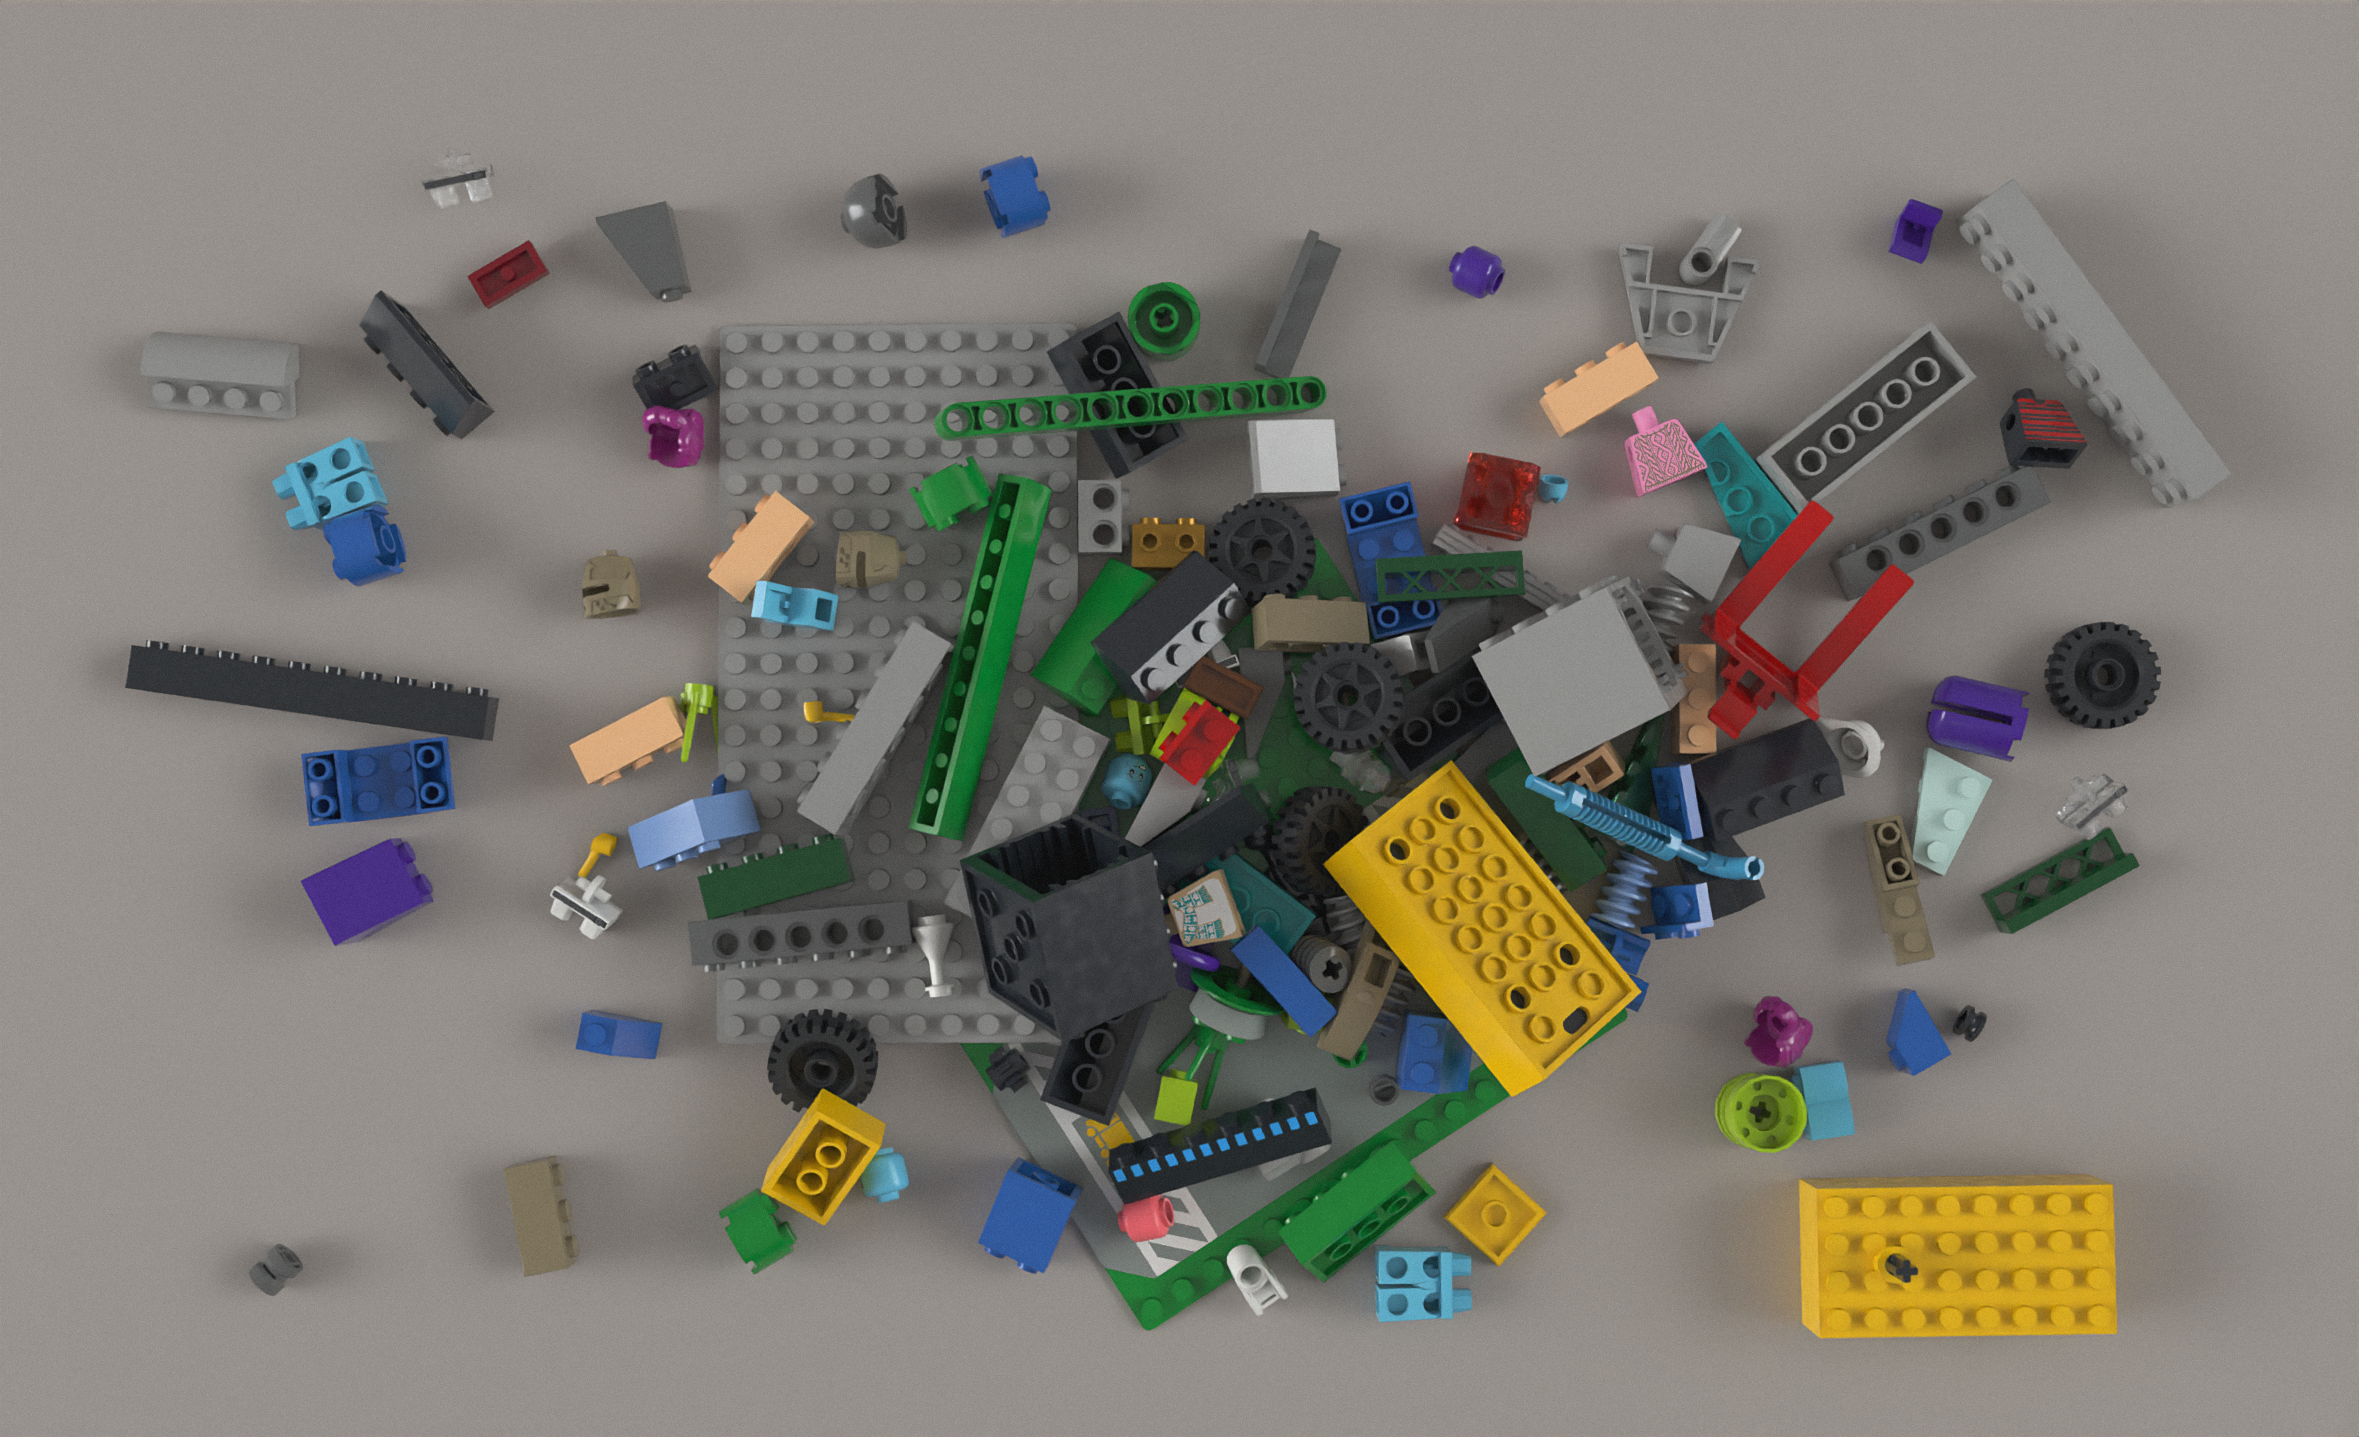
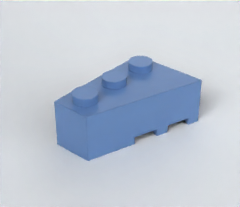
(693, 828)

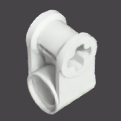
(1258, 1282)

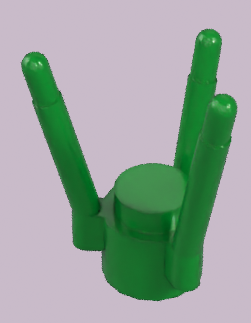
(1208, 1041)

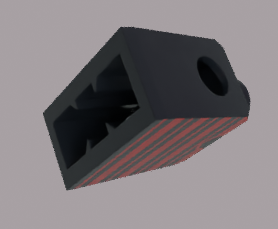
(2040, 433)

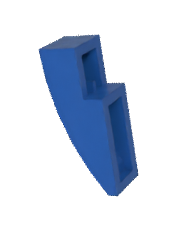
(1283, 981)

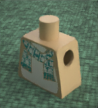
(1205, 912)

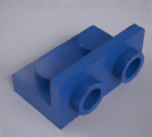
(1677, 799)
(1679, 911)

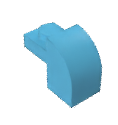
(794, 606)

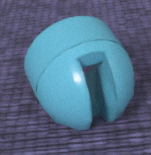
(1552, 487)

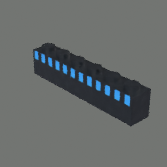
(1220, 1146)

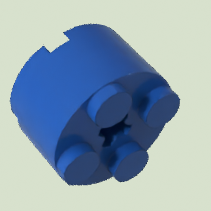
(1014, 195)
(365, 546)

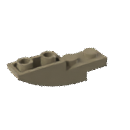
(1896, 890)
(1362, 997)

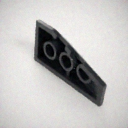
(1725, 894)

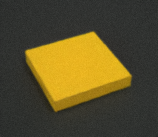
(1495, 1214)

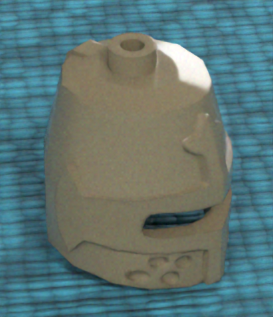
(867, 559)
(610, 587)

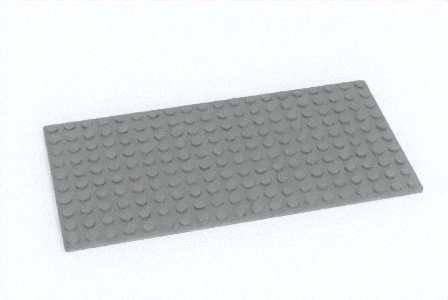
(843, 434)

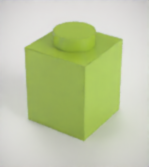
(1176, 1098)

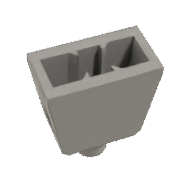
(1694, 559)

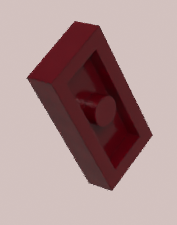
(508, 274)

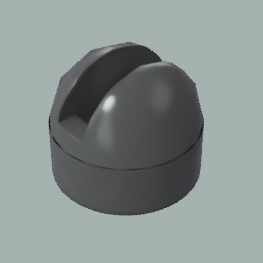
(1385, 1095)

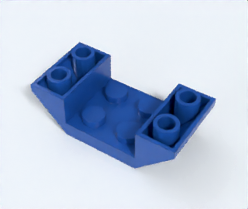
(1386, 526)
(378, 782)

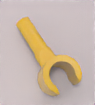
(815, 713)
(601, 844)

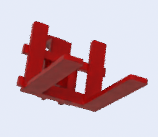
(1799, 687)

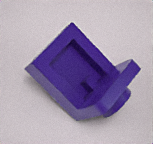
(1914, 230)

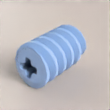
(1624, 891)

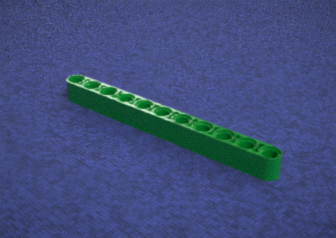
(1116, 411)

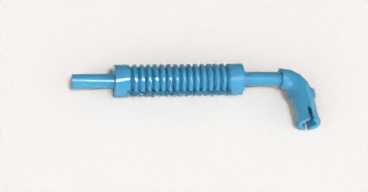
(1640, 830)

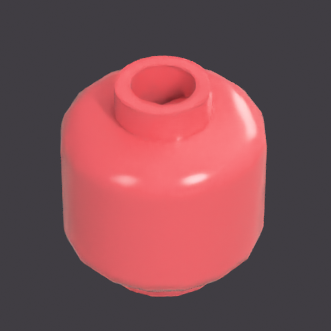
(1146, 1218)

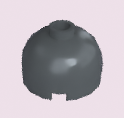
(872, 213)

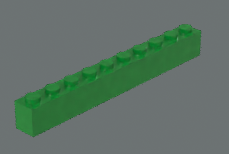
(980, 657)

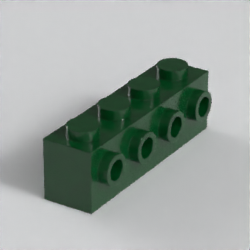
(1557, 837)
(775, 878)

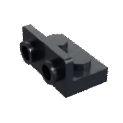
(675, 380)

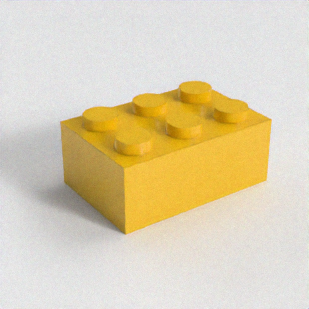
(823, 1157)

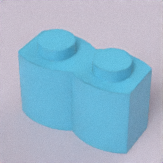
(1826, 1099)

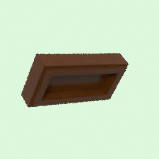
(1223, 687)

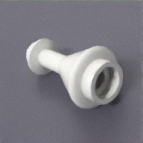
(933, 938)

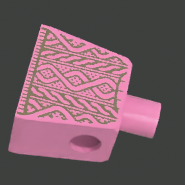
(1660, 453)

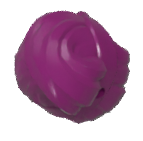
(675, 436)
(1779, 1033)

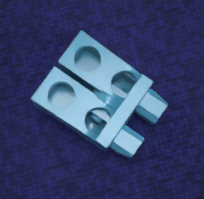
(330, 484)
(1418, 1283)

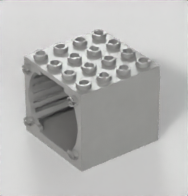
(1580, 673)

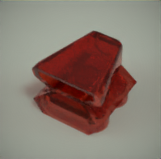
(1497, 496)

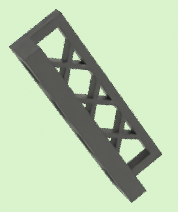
(1297, 307)

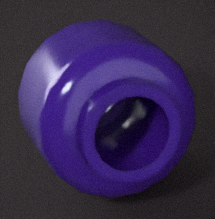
(1477, 272)

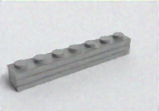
(1536, 593)

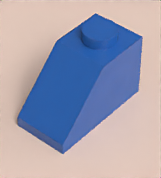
(618, 1035)
(1913, 1036)

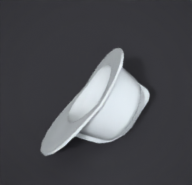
(1854, 745)

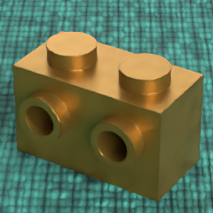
(1165, 545)

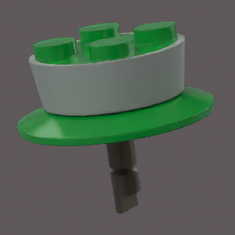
(1232, 1003)

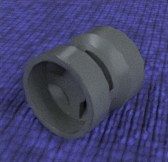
(275, 1270)

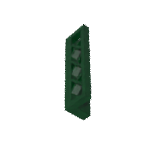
(1445, 565)
(2065, 893)

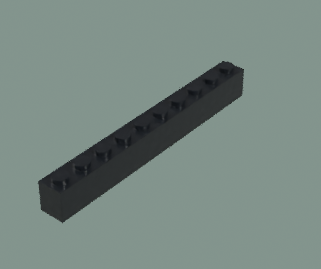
(311, 692)

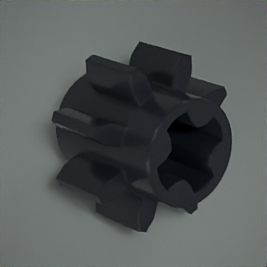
(1008, 1069)

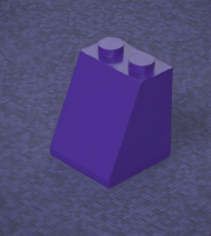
(368, 891)

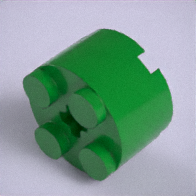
(1157, 302)
(952, 493)
(758, 1231)

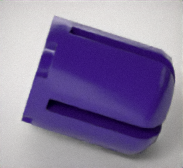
(1974, 733)

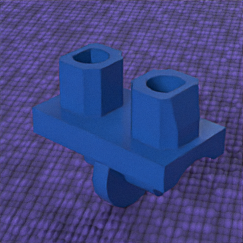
(1624, 946)

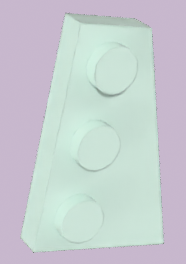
(1945, 809)

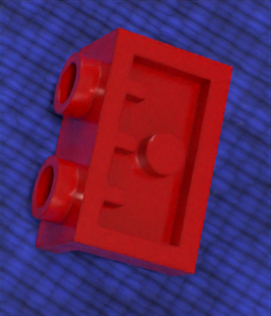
(1198, 742)

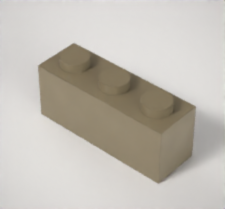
(1308, 623)
(541, 1215)

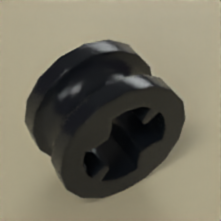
(1969, 1023)

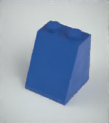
(1432, 1054)
(1029, 1216)

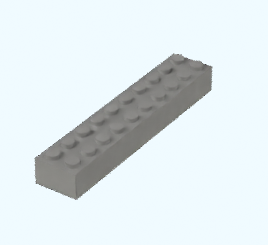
(2092, 346)

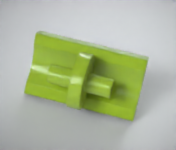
(1144, 724)

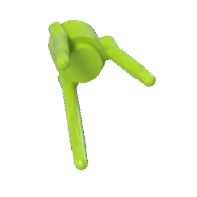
(695, 702)

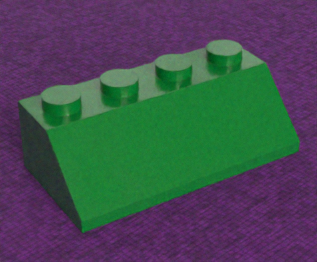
(1071, 663)
(1356, 1211)

